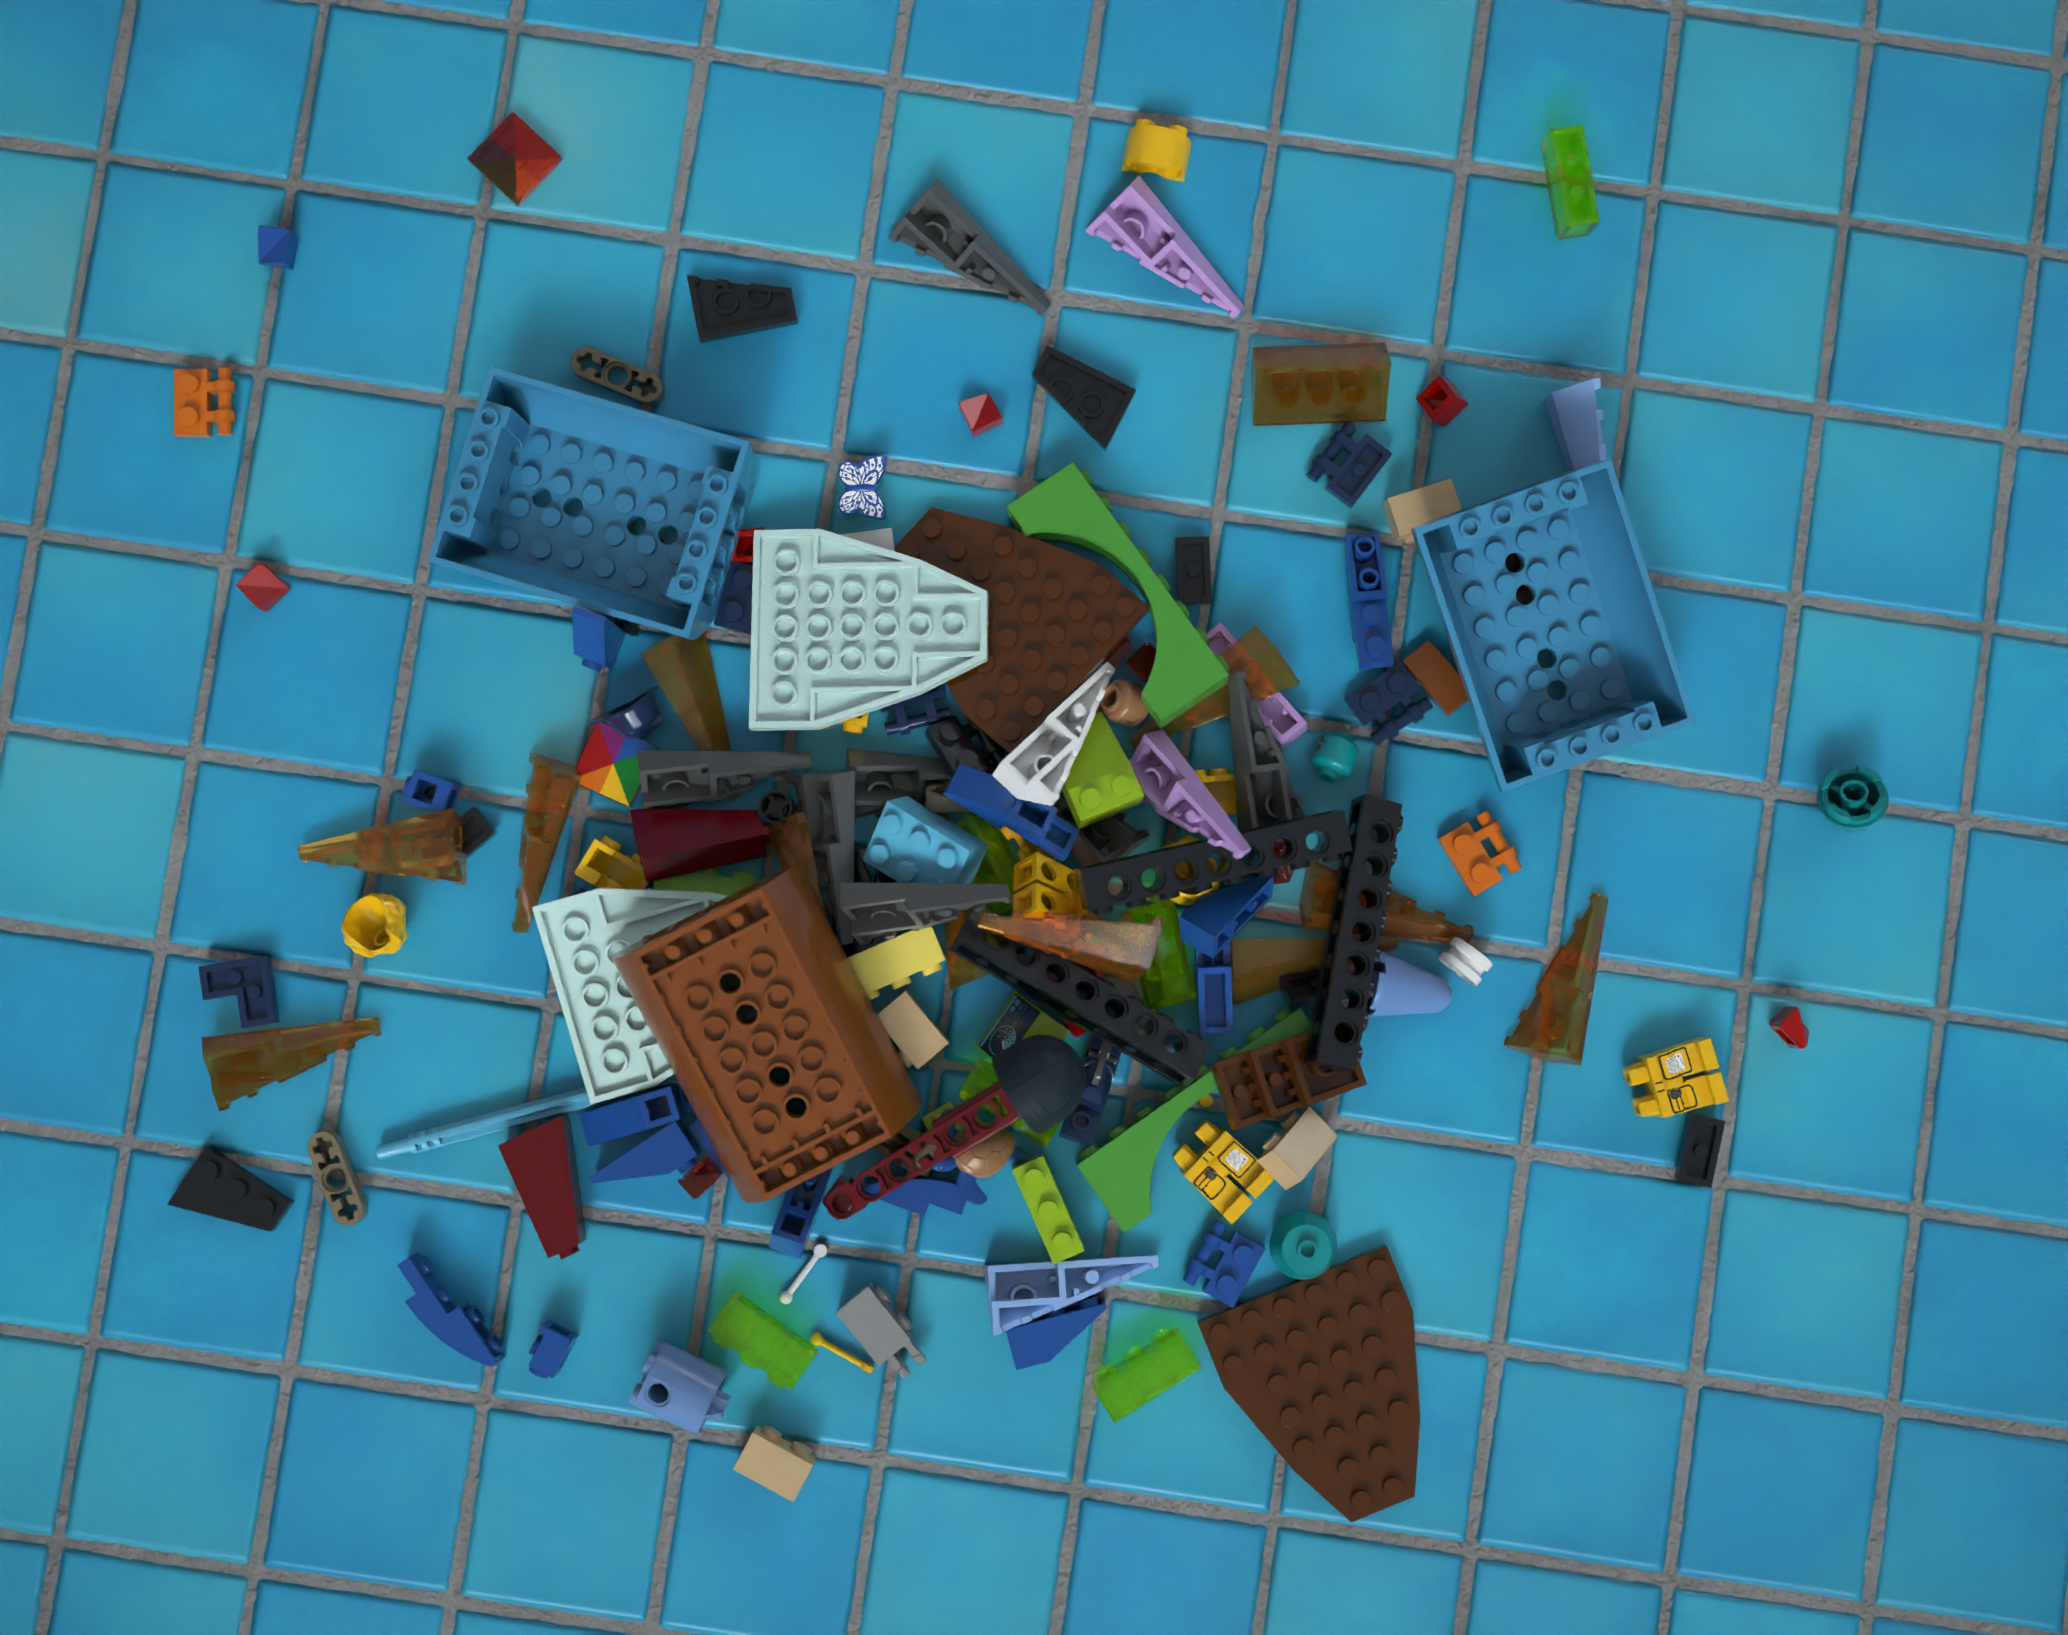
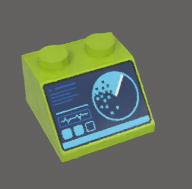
(1018, 1021)

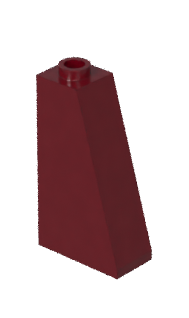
(696, 839)
(548, 1184)

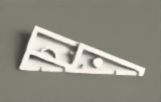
(1044, 759)

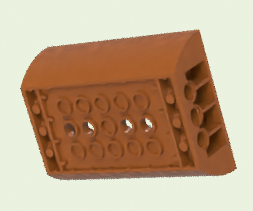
(807, 1020)

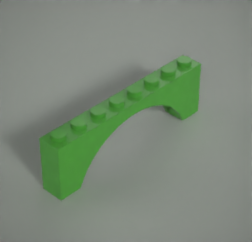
(1072, 513)
(1124, 1163)

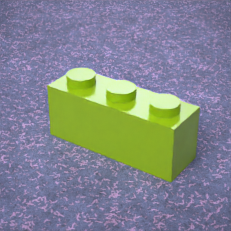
(1048, 1208)

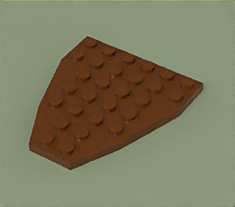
(1046, 620)
(1330, 1379)

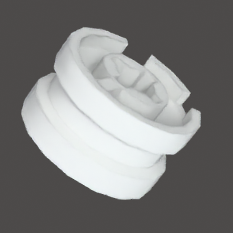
(1465, 961)

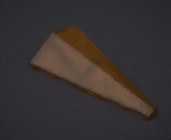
(1402, 915)
(1104, 945)
(1260, 962)
(1559, 1014)

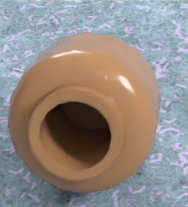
(1123, 703)

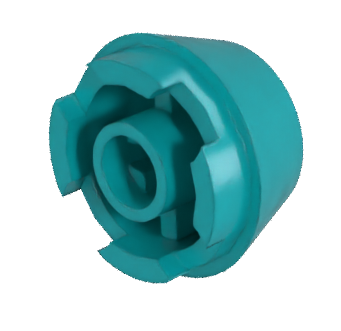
(1852, 798)
(1303, 1245)

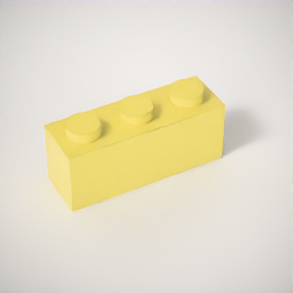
(897, 960)

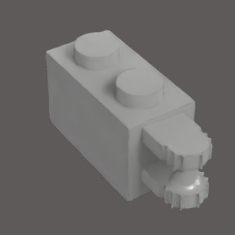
(880, 1328)

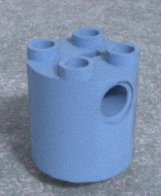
(681, 1388)

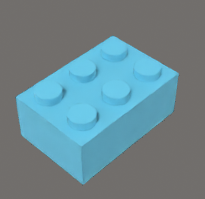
(922, 846)

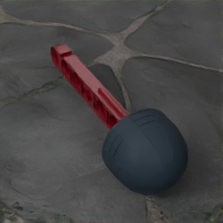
(1037, 1082)

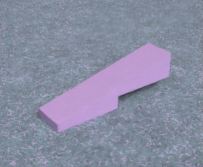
(1274, 711)

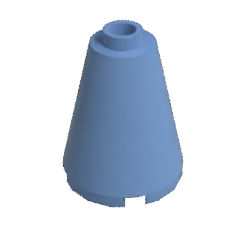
(1405, 989)

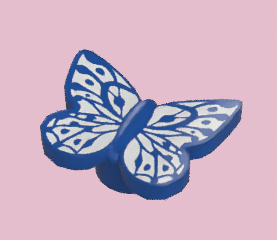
(862, 487)

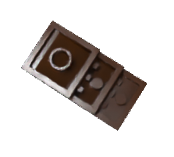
(1277, 1080)

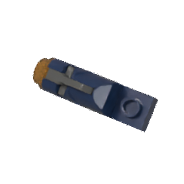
(1100, 1068)

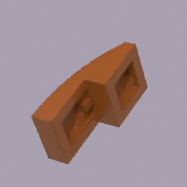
(1437, 677)

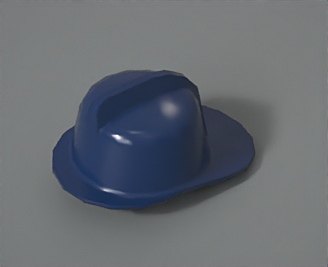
(633, 718)

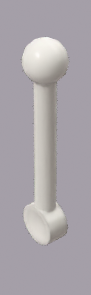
(819, 1251)

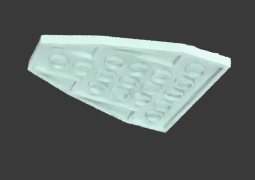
(852, 628)
(602, 1018)

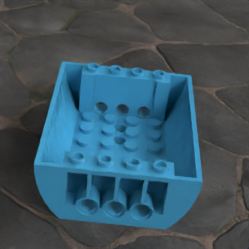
(621, 469)
(1585, 607)

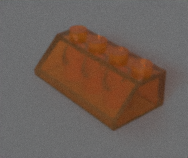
(1319, 384)

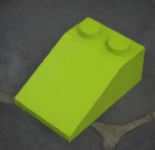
(1100, 777)

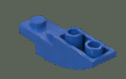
(1368, 600)
(996, 805)
(457, 1327)

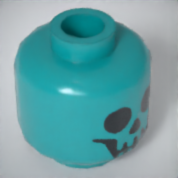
(1334, 756)

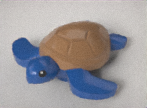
(980, 1161)

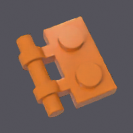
(194, 402)
(1471, 859)

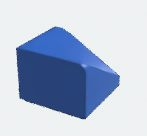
(277, 247)

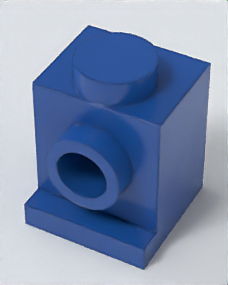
(417, 789)
(551, 1349)

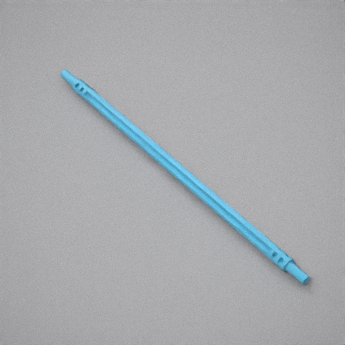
(498, 1121)

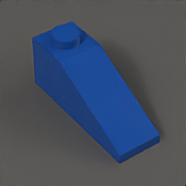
(595, 639)
(1223, 913)
(658, 1155)
(798, 1215)

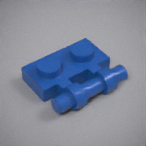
(1232, 1269)

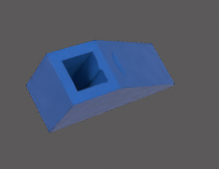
(633, 1115)
(1050, 1333)

